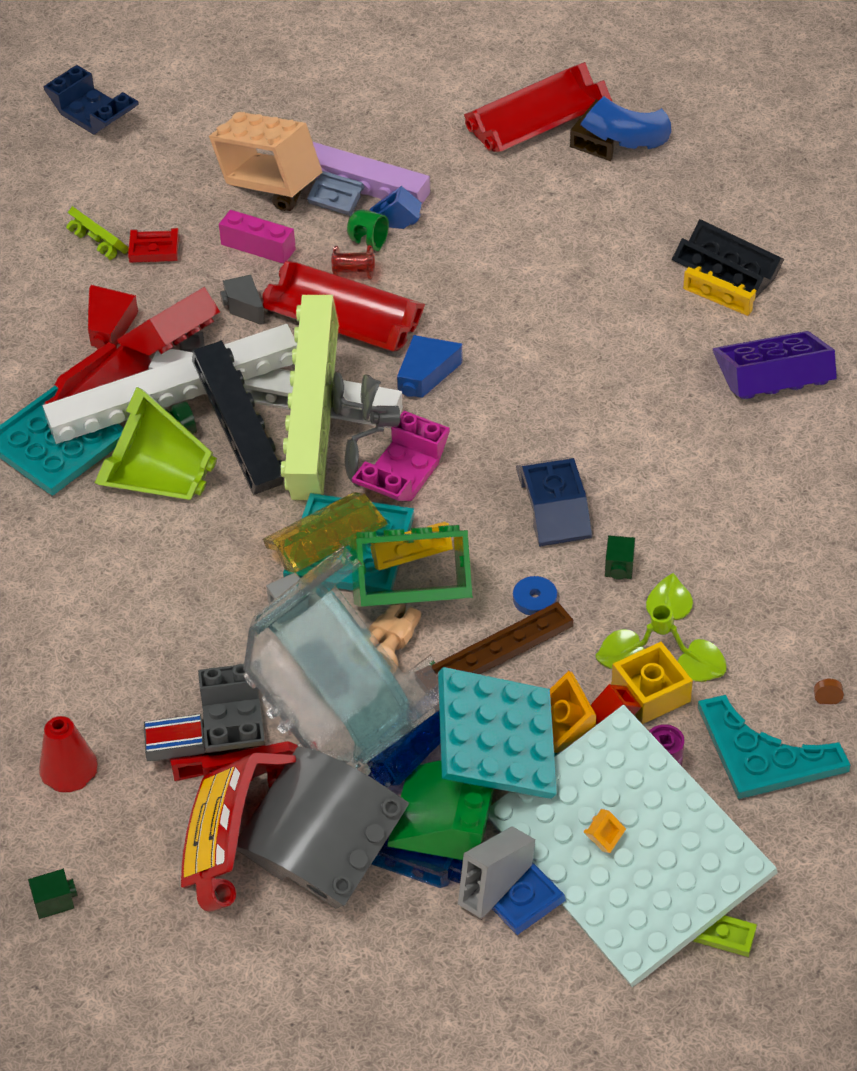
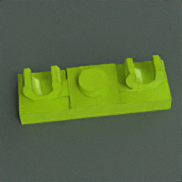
(97, 233)

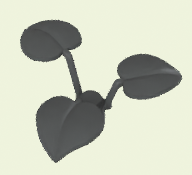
(380, 415)

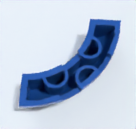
(627, 126)

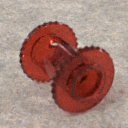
(353, 262)

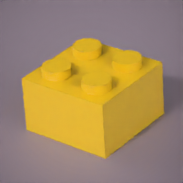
(654, 681)

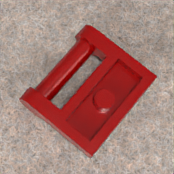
(153, 246)

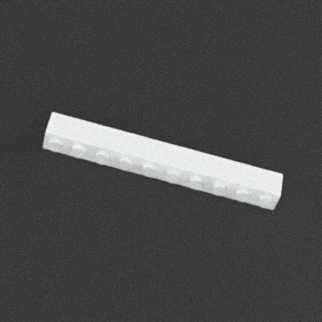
(165, 384)
(273, 389)

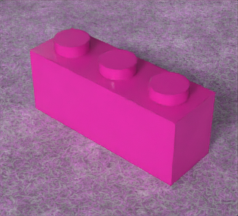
(257, 236)

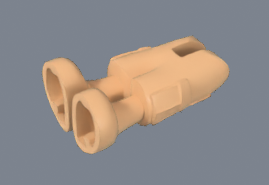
(395, 628)

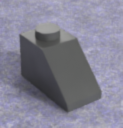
(243, 299)

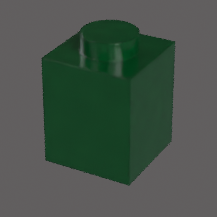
(619, 557)
(52, 893)

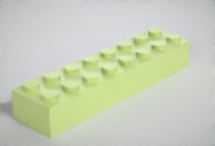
(311, 397)

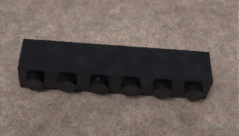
(237, 416)

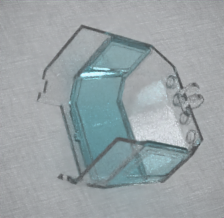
(330, 671)

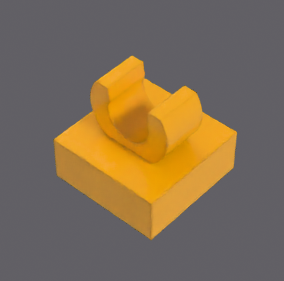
(605, 830)

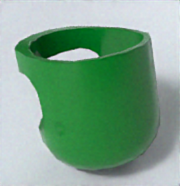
(369, 223)

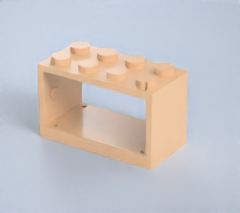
(284, 173)

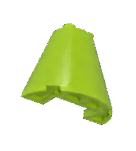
(156, 454)

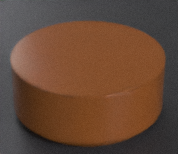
(828, 691)

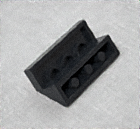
(728, 258)

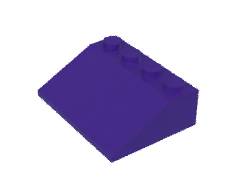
(776, 364)

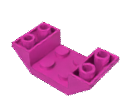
(407, 460)

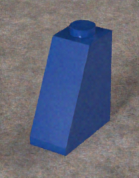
(427, 364)

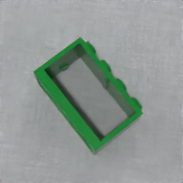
(462, 562)

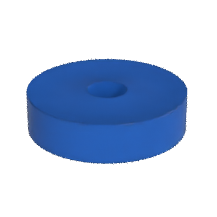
(534, 586)

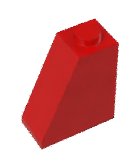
(109, 315)

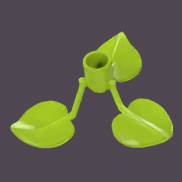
(665, 604)

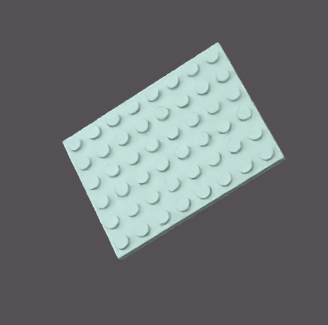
(670, 870)

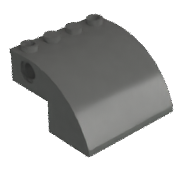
(321, 825)

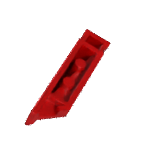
(100, 368)
(202, 764)

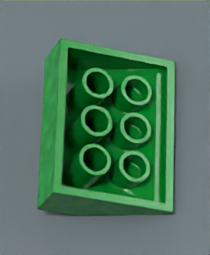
(441, 814)

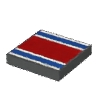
(174, 737)

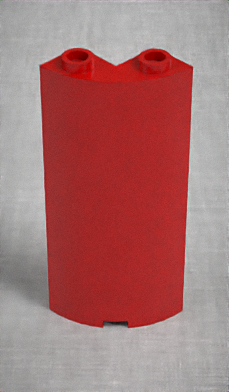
(535, 108)
(360, 308)

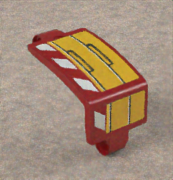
(216, 824)

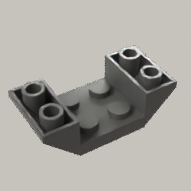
(230, 710)

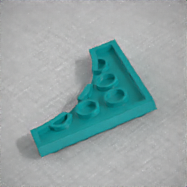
(761, 762)

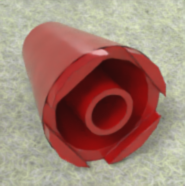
(65, 756)

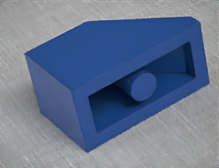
(399, 208)

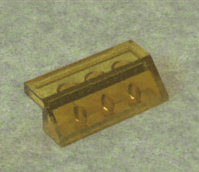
(324, 531)

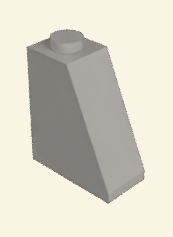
(493, 869)

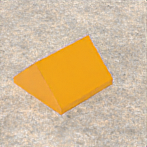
(570, 712)

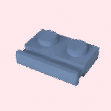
(335, 193)

